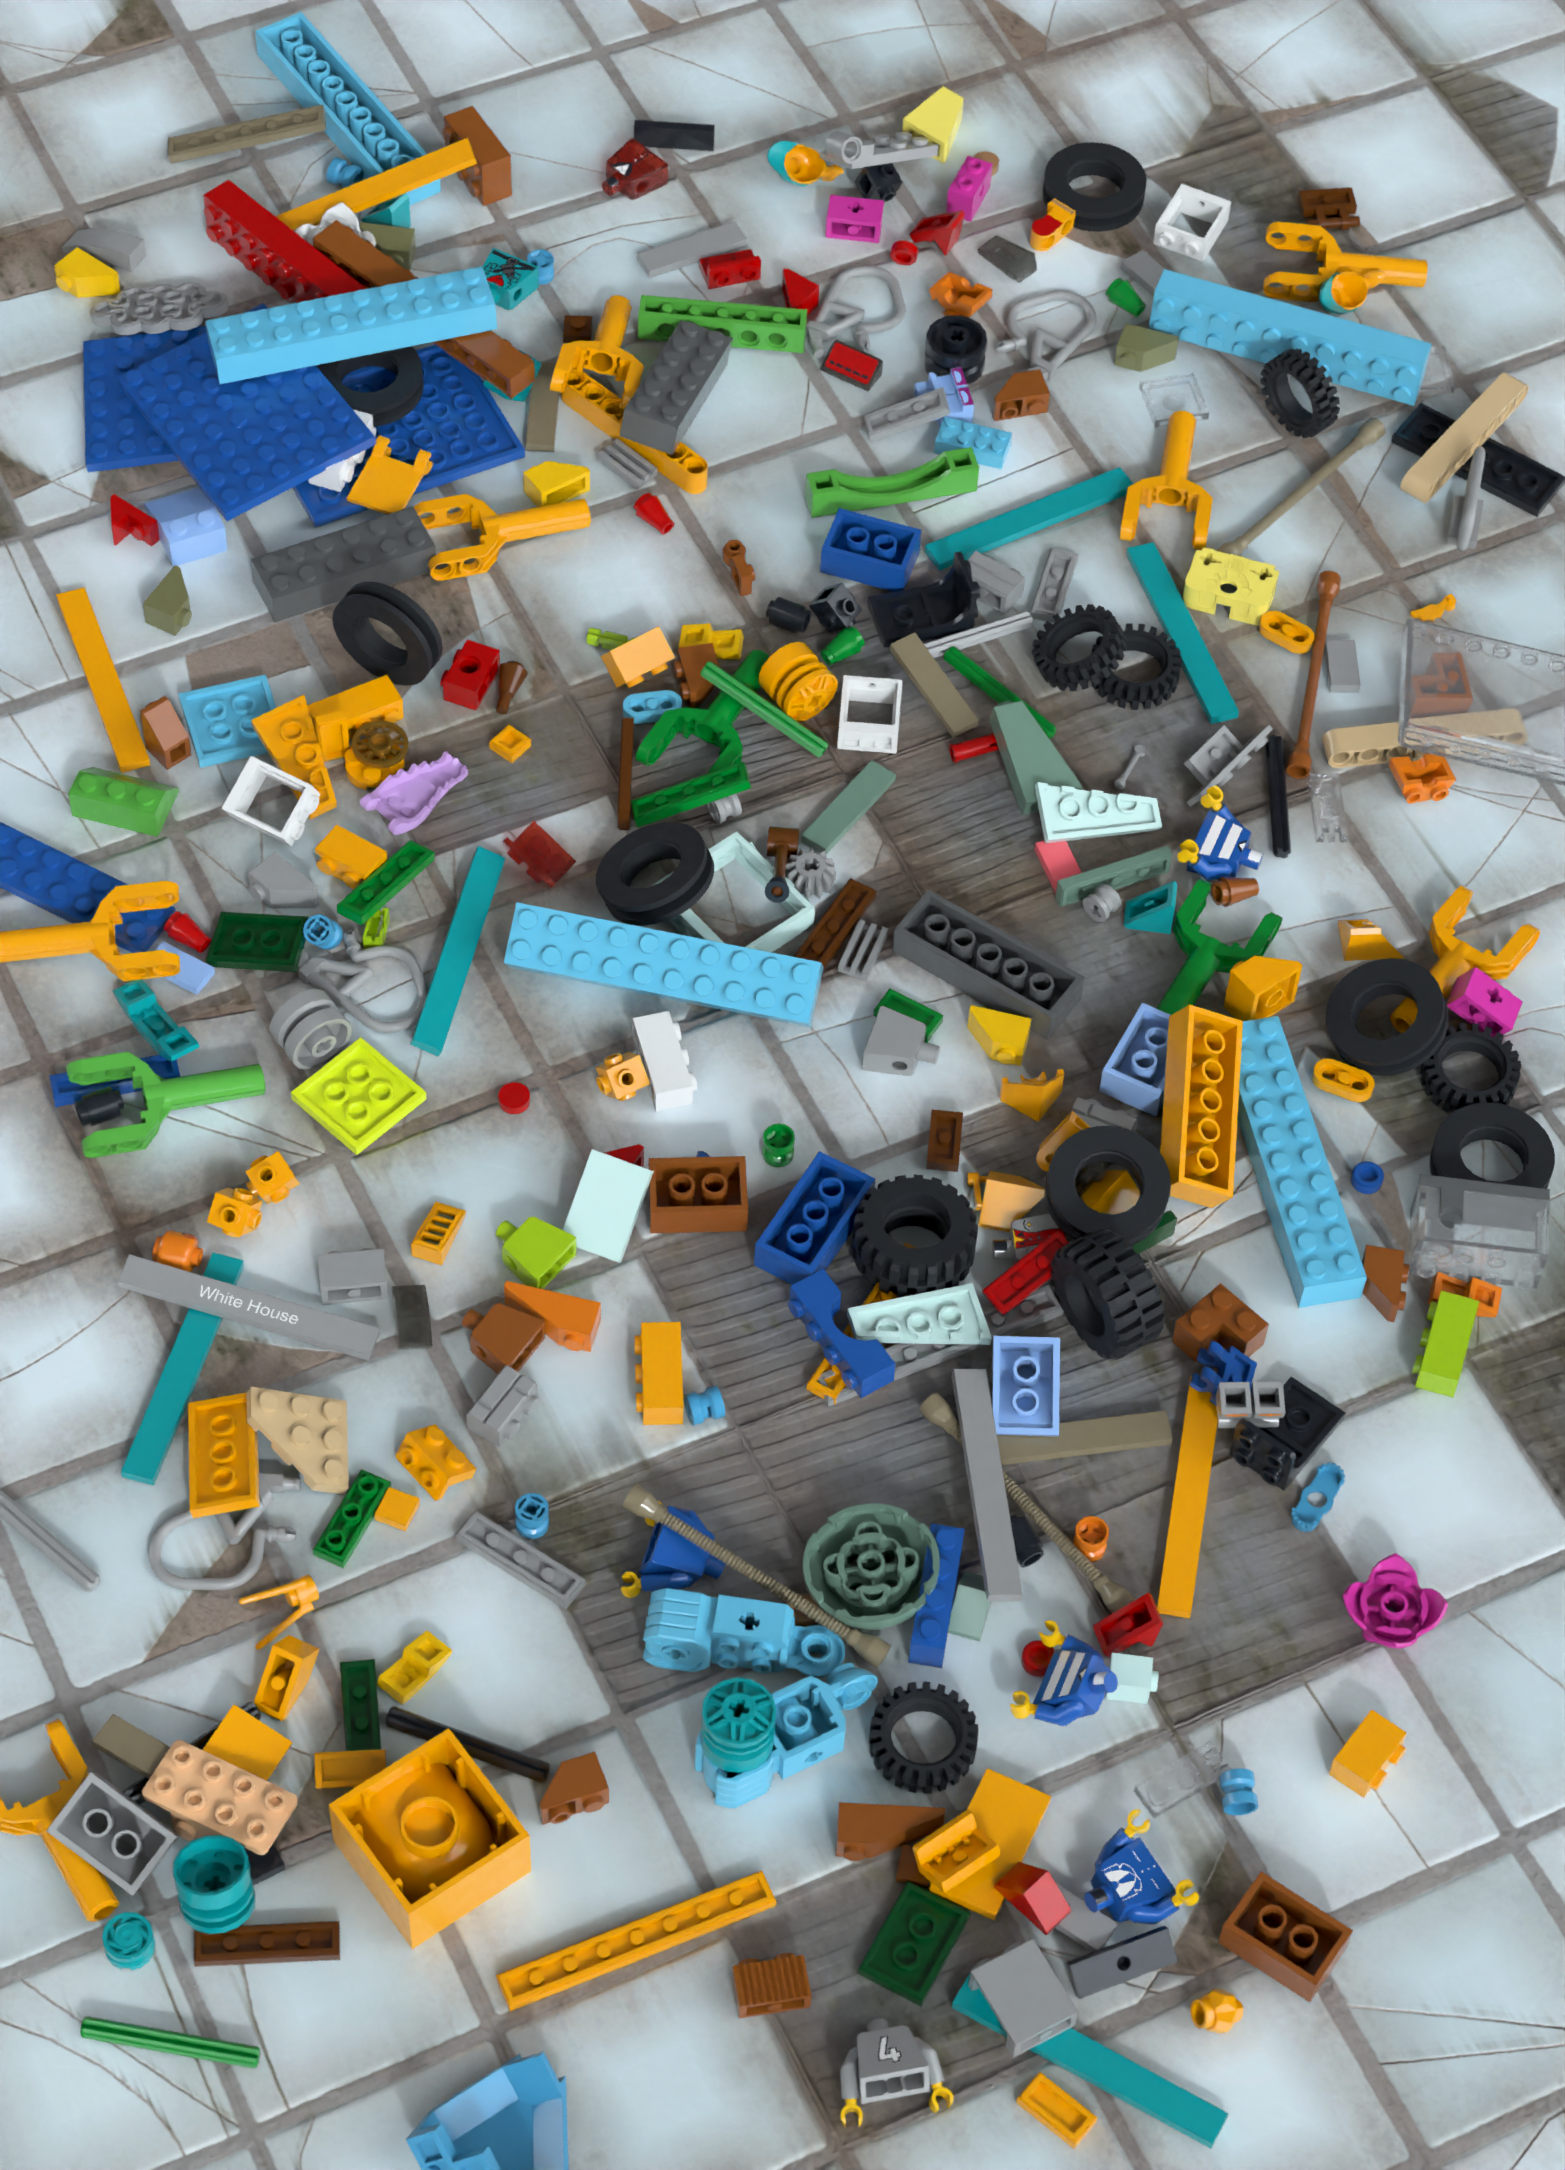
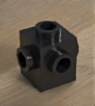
(879, 182)
(835, 607)

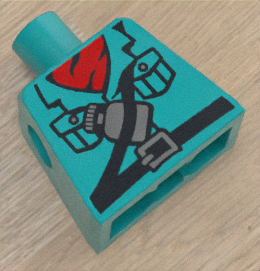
(509, 278)

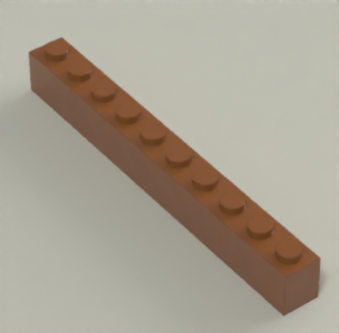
(481, 352)

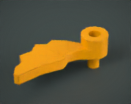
(1434, 611)
(973, 1180)

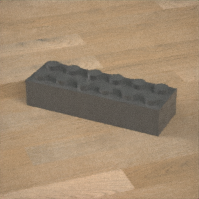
(676, 387)
(330, 565)
(987, 963)

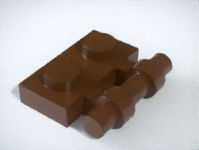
(1329, 202)

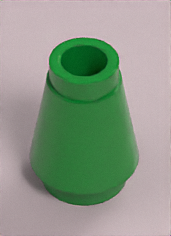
(1125, 297)
(844, 645)

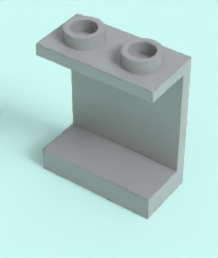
(1024, 1996)

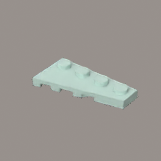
(1083, 814)
(924, 1318)

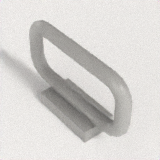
(1468, 509)

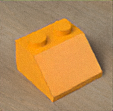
(1261, 987)

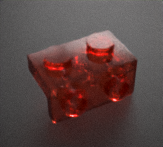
(541, 853)

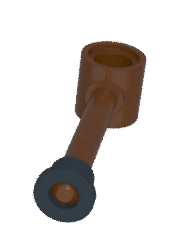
(780, 844)

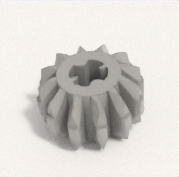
(811, 873)

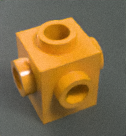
(621, 1076)
(271, 1178)
(235, 1211)

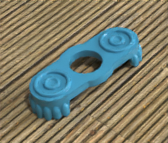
(1326, 1482)

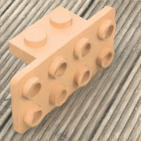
(218, 1798)

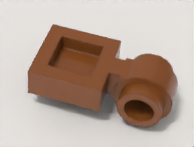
(742, 574)

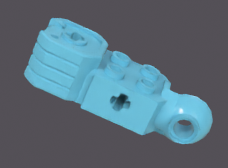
(693, 1628)
(806, 1732)

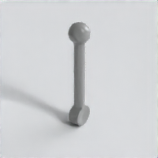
(1139, 751)

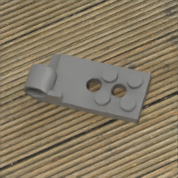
(883, 149)

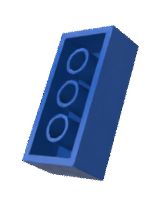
(813, 1220)

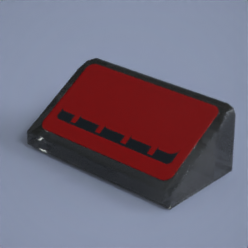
(852, 365)

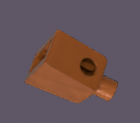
(504, 1336)

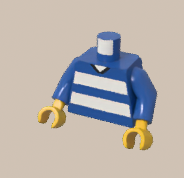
(1220, 844)
(1071, 1684)

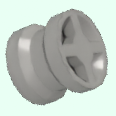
(724, 808)
(1101, 902)

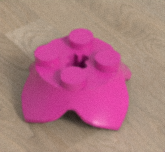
(1396, 1586)

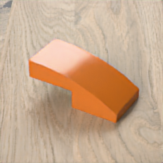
(1486, 1293)

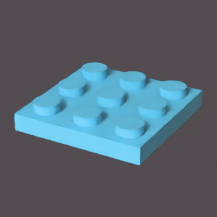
(222, 718)

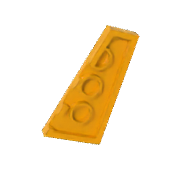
(293, 746)

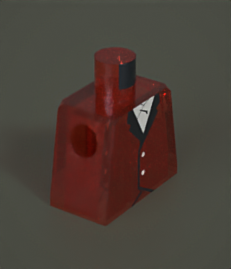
(634, 171)

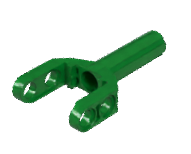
(710, 725)
(1207, 953)

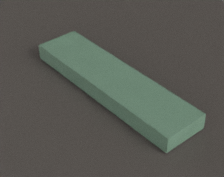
(848, 807)
(1115, 875)

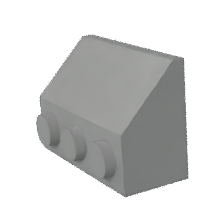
(113, 1833)

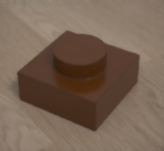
(577, 328)

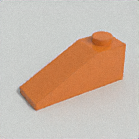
(567, 1318)

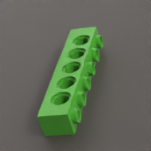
(747, 324)

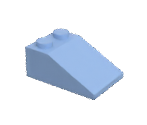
(188, 526)
(1026, 1385)

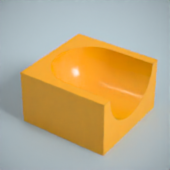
(430, 1838)

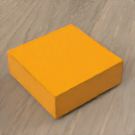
(510, 743)
(397, 1509)

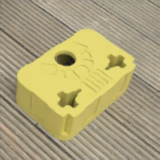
(1253, 580)

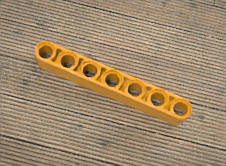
(603, 410)

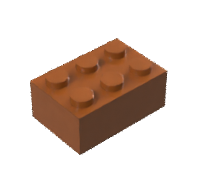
(491, 176)
(698, 1194)
(1285, 1936)

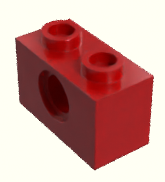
(470, 674)

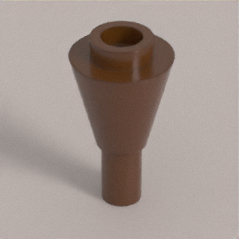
(510, 679)

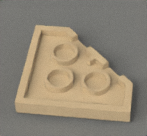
(305, 1433)

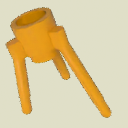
(297, 1592)

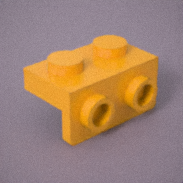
(434, 1460)
(954, 1852)

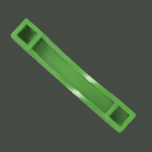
(945, 475)

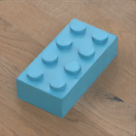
(988, 443)

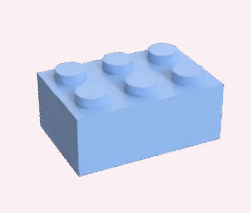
(1139, 1062)

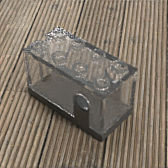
(1479, 1231)

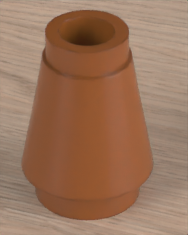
(1233, 890)

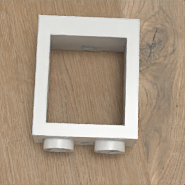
(1187, 201)
(869, 735)
(247, 788)

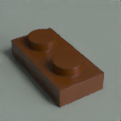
(944, 1140)

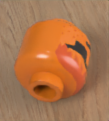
(177, 1250)

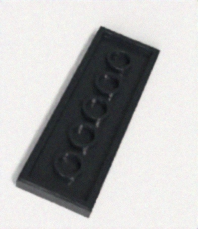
(1504, 470)

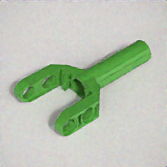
(159, 1096)

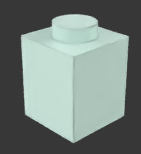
(1133, 1677)

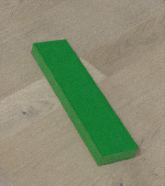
(690, 794)
(385, 882)

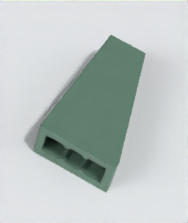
(1028, 754)

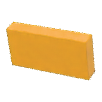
(332, 735)
(347, 1767)
(1056, 2110)

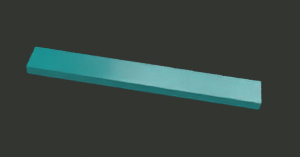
(1029, 518)
(1180, 627)
(457, 951)
(177, 1381)
(1112, 2074)

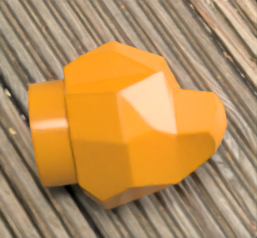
(1216, 2011)

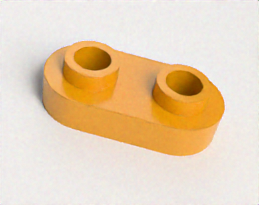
(1288, 633)
(1343, 1080)

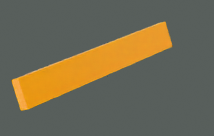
(386, 184)
(103, 680)
(1188, 1505)
(635, 1940)

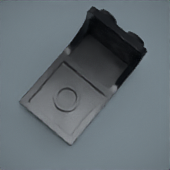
(929, 610)
(1285, 1450)

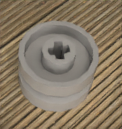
(310, 1029)

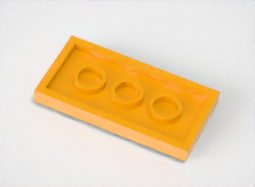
(222, 1456)

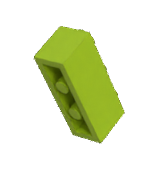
(1445, 1343)

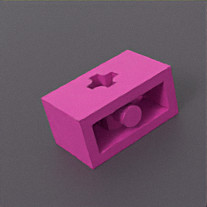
(969, 187)
(854, 219)
(1484, 1002)

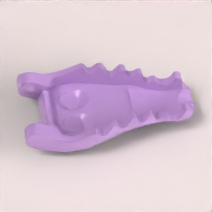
(413, 794)

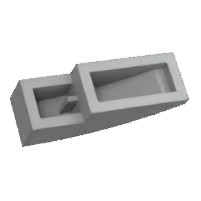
(109, 247)

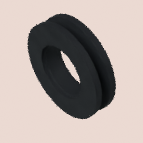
(1102, 161)
(388, 403)
(403, 617)
(664, 899)
(1376, 980)
(1499, 1124)
(1114, 1146)

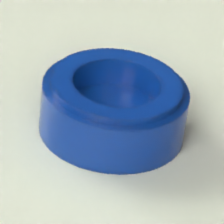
(1367, 1177)

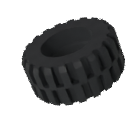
(919, 1204)
(1107, 1293)

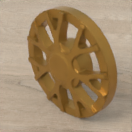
(380, 744)

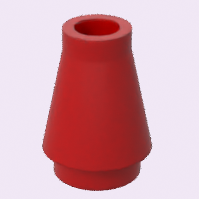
(652, 512)
(185, 931)

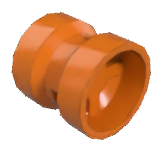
(1096, 1533)

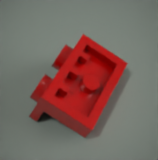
(730, 268)

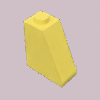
(937, 120)

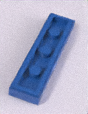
(67, 1092)

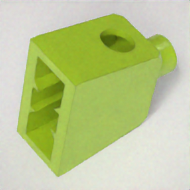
(536, 1250)

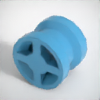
(545, 264)

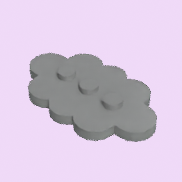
(159, 308)

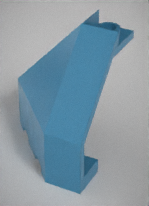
(499, 2122)

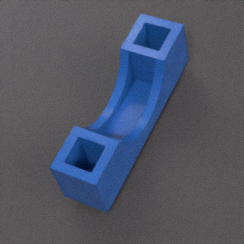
(862, 1363)
(933, 1618)

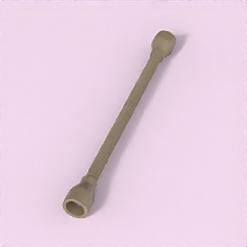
(1367, 434)
(1114, 1596)
(869, 1647)

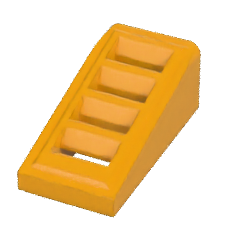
(431, 1252)

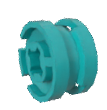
(128, 1942)

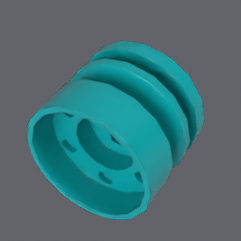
(733, 1741)
(214, 1884)

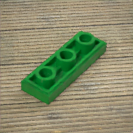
(345, 1532)

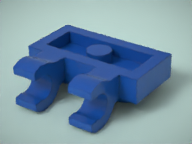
(1232, 1366)

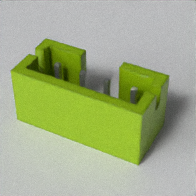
(376, 929)

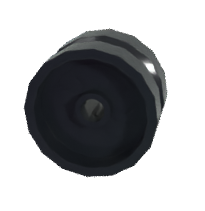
(954, 344)

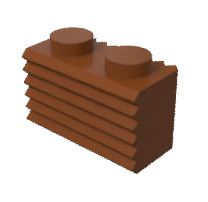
(771, 1985)

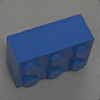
(870, 550)

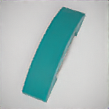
(153, 1022)

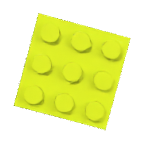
(358, 1096)

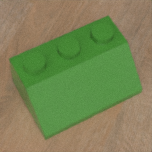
(121, 800)

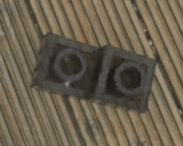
(412, 1317)

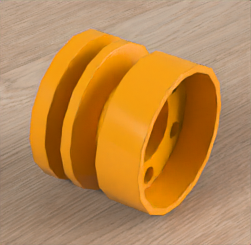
(798, 681)

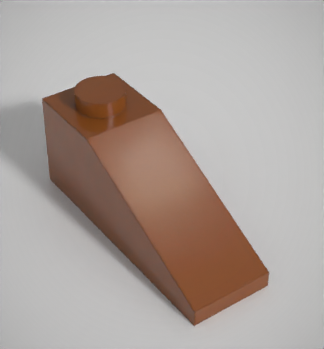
(878, 1828)

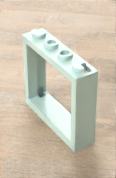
(762, 870)

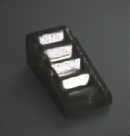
(1010, 259)

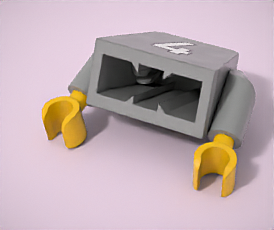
(890, 2066)

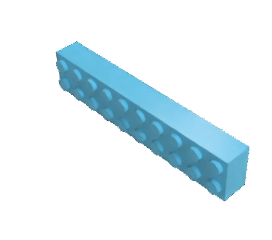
(354, 115)
(351, 325)
(1265, 328)
(663, 964)
(1294, 1171)

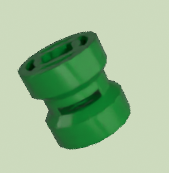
(778, 1145)

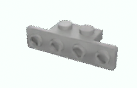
(1218, 756)

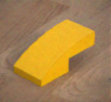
(726, 642)
(415, 1668)

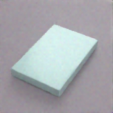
(607, 1205)

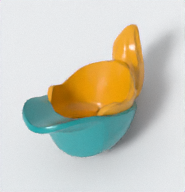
(800, 164)
(1347, 290)

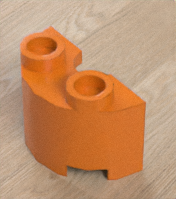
(958, 296)
(1422, 779)

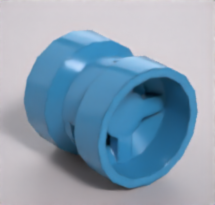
(343, 174)
(327, 937)
(704, 1405)
(532, 1515)
(1238, 1792)

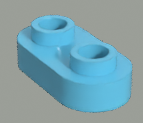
(650, 706)

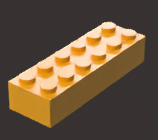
(1201, 1104)

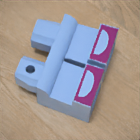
(956, 390)

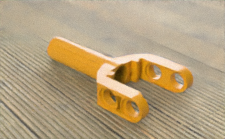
(1398, 270)
(604, 353)
(1172, 484)
(495, 529)
(99, 935)
(1459, 957)
(83, 1879)

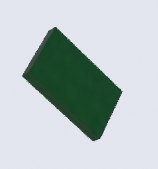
(257, 942)
(914, 1943)

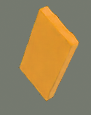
(1010, 1817)

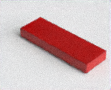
(1024, 1276)

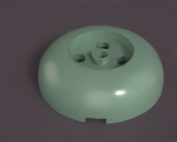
(870, 1533)

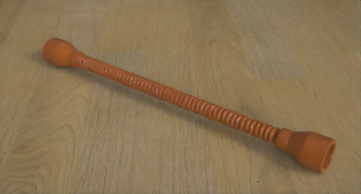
(1300, 760)

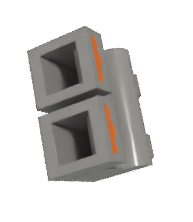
(1260, 1404)

